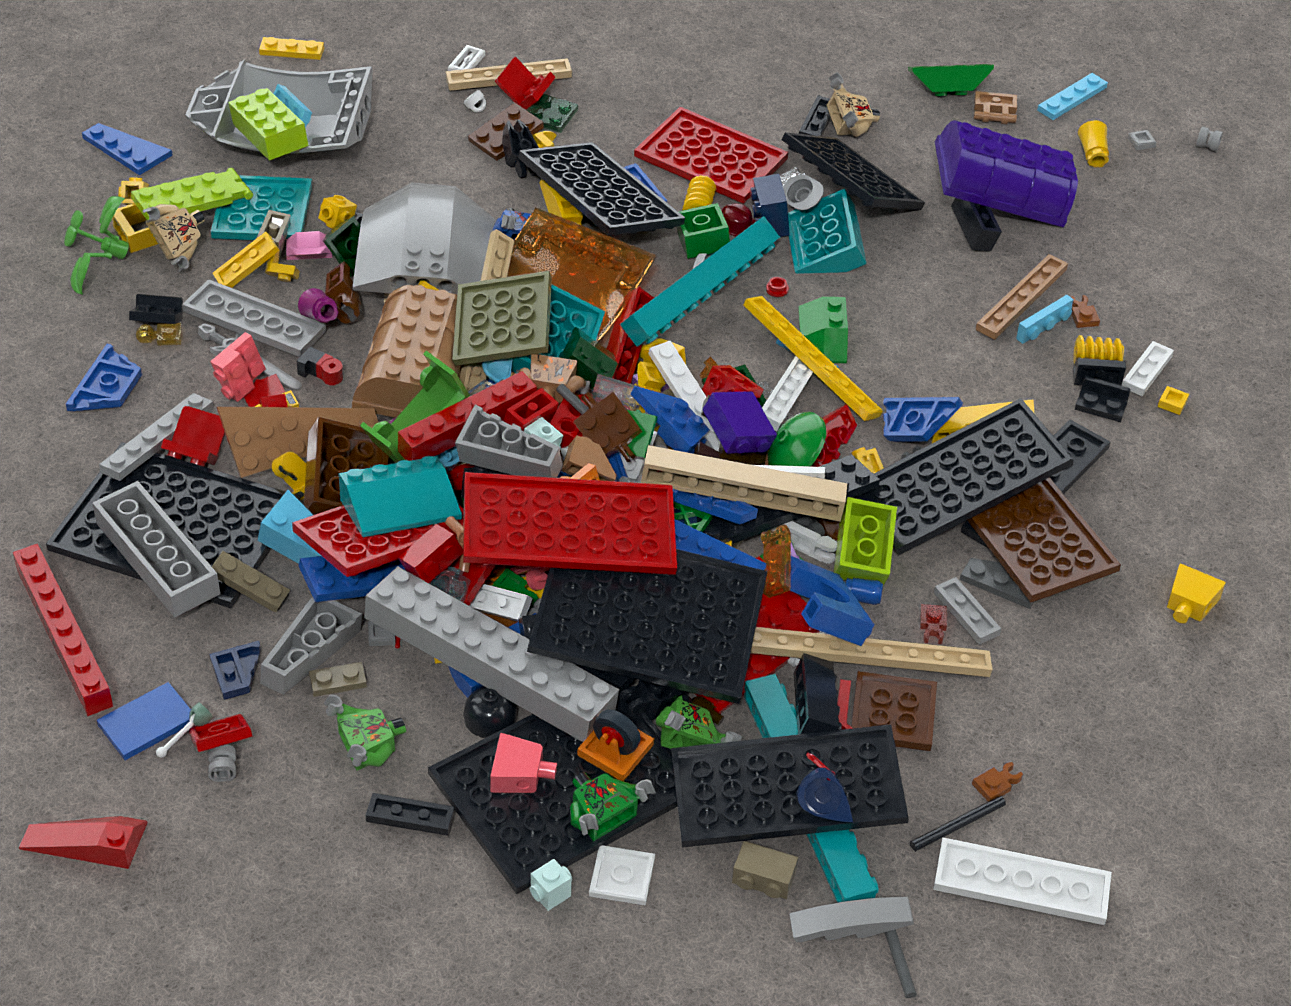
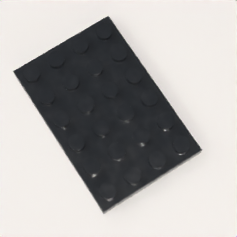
(852, 172)

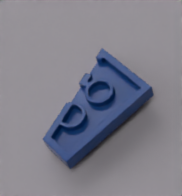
(734, 511)

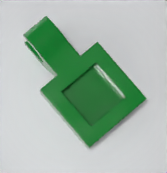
(511, 581)

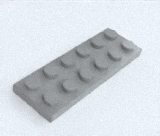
(254, 316)

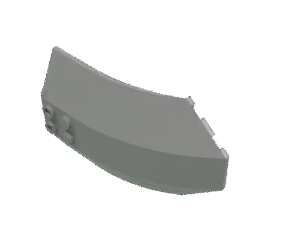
(336, 98)
(422, 236)

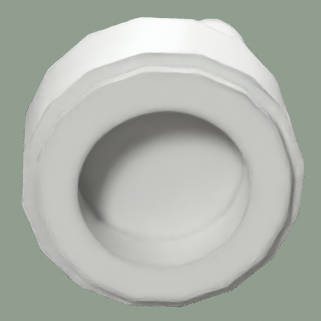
(473, 99)

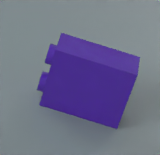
(739, 422)

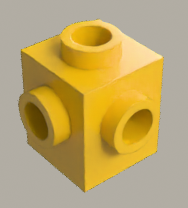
(128, 186)
(336, 210)

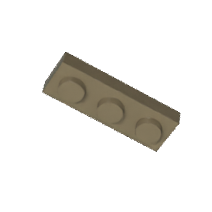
(250, 582)

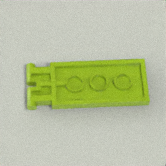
(194, 193)

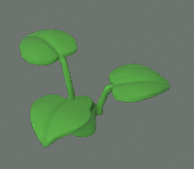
(112, 246)

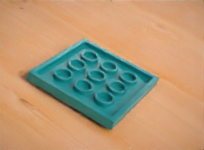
(245, 217)

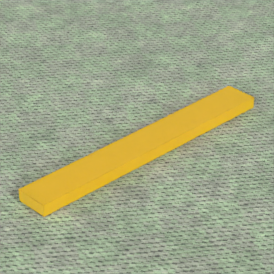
(813, 358)

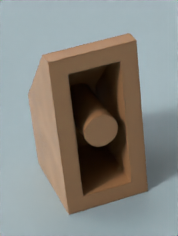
(585, 451)

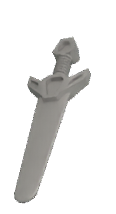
(208, 332)

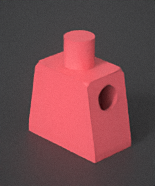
(519, 766)

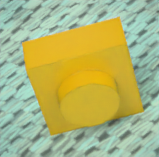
(1173, 400)

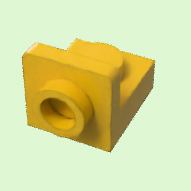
(869, 459)

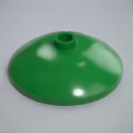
(798, 441)

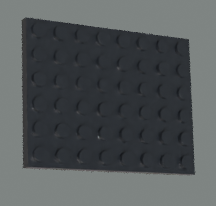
(206, 505)
(655, 627)
(536, 827)

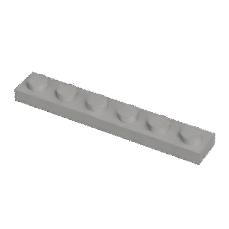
(149, 440)

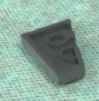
(995, 579)

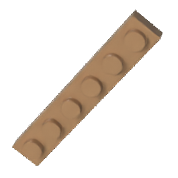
(1021, 296)

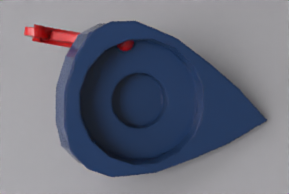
(824, 794)

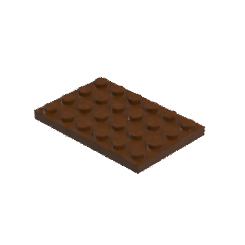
(1044, 542)

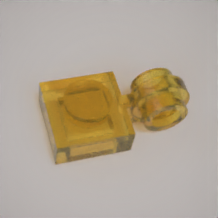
(166, 334)

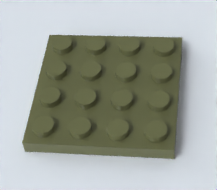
(502, 318)

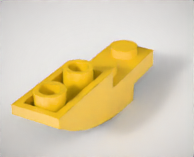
(559, 205)

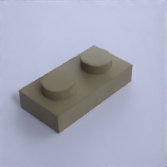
(337, 679)

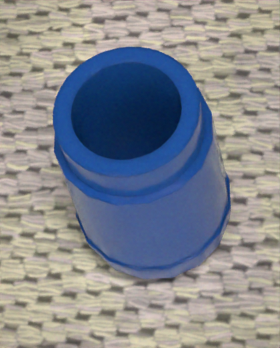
(866, 590)

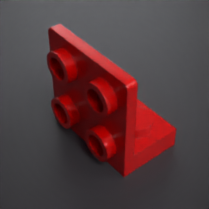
(522, 84)
(727, 379)

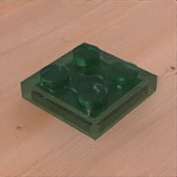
(553, 112)

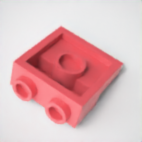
(238, 367)

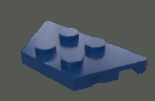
(105, 383)
(673, 417)
(917, 417)

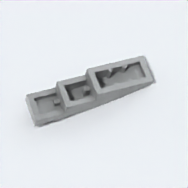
(847, 918)

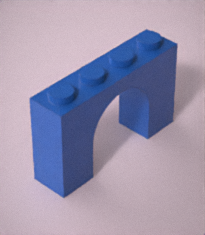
(831, 603)

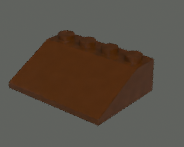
(333, 450)

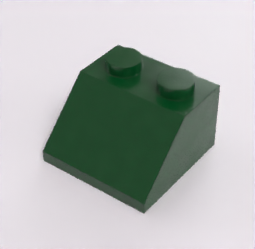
(590, 357)

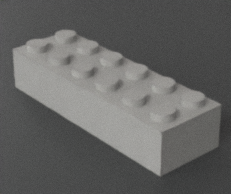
(156, 549)

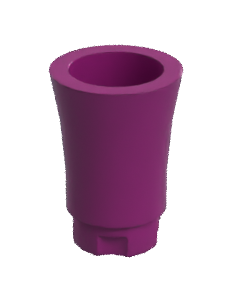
(311, 303)

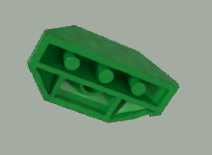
(951, 77)
(826, 326)

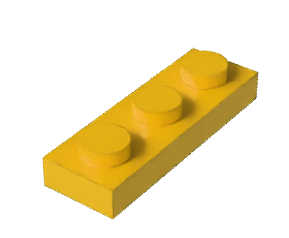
(291, 48)
(246, 261)

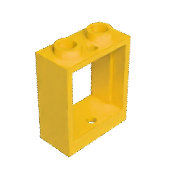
(122, 222)

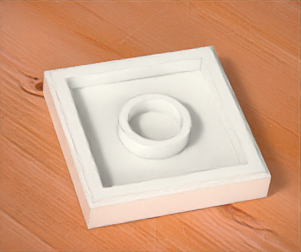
(622, 875)

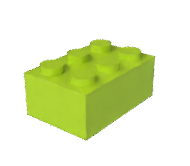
(865, 540)

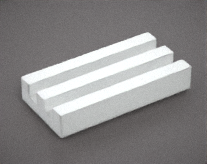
(470, 61)

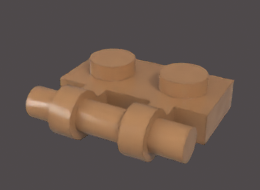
(989, 102)

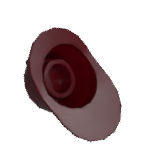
(737, 218)

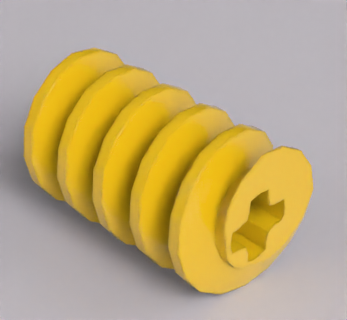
(699, 193)
(1097, 349)

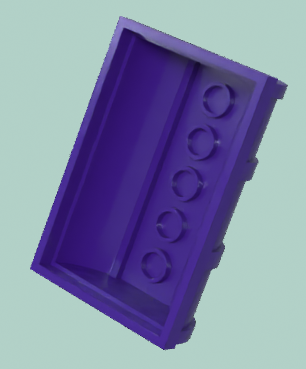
(1006, 172)

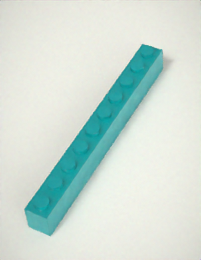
(699, 282)
(835, 850)

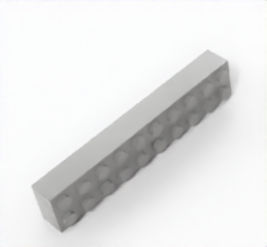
(488, 653)

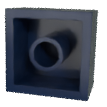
(770, 202)

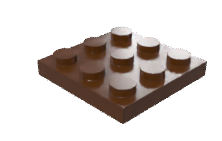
(896, 701)

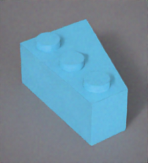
(277, 529)

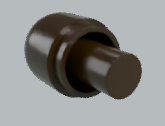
(704, 703)

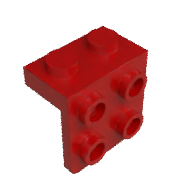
(196, 437)

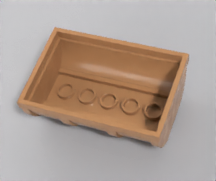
(409, 325)

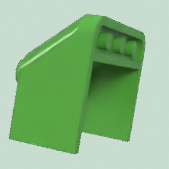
(439, 390)

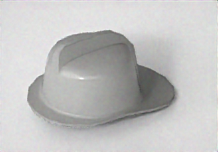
(803, 192)

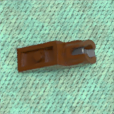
(340, 289)

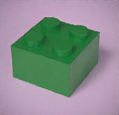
(703, 230)

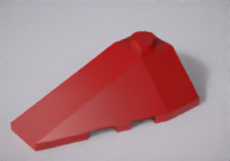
(839, 428)

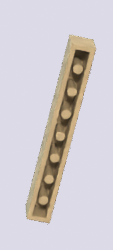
(745, 483)

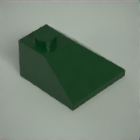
(343, 242)

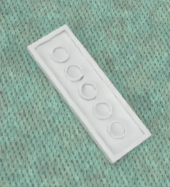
(1023, 881)

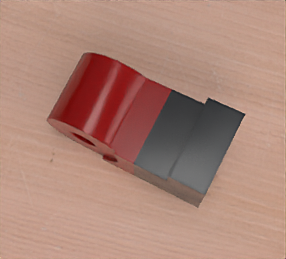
(321, 366)

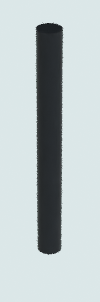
(957, 823)

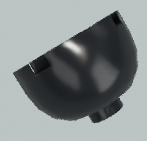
(488, 712)

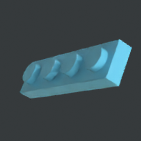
(1072, 96)

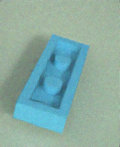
(293, 103)
(1045, 319)

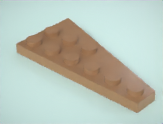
(266, 433)

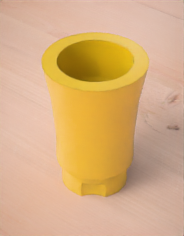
(1094, 142)

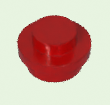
(777, 287)

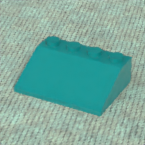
(826, 236)
(565, 314)
(398, 496)

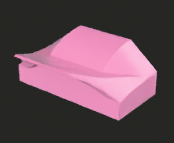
(307, 246)

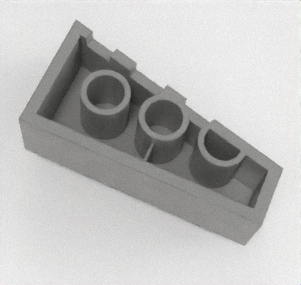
(506, 448)
(308, 643)

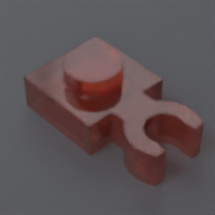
(934, 620)

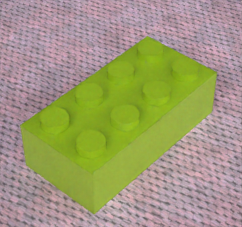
(268, 123)

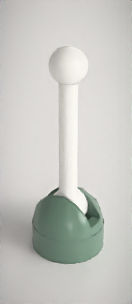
(198, 716)

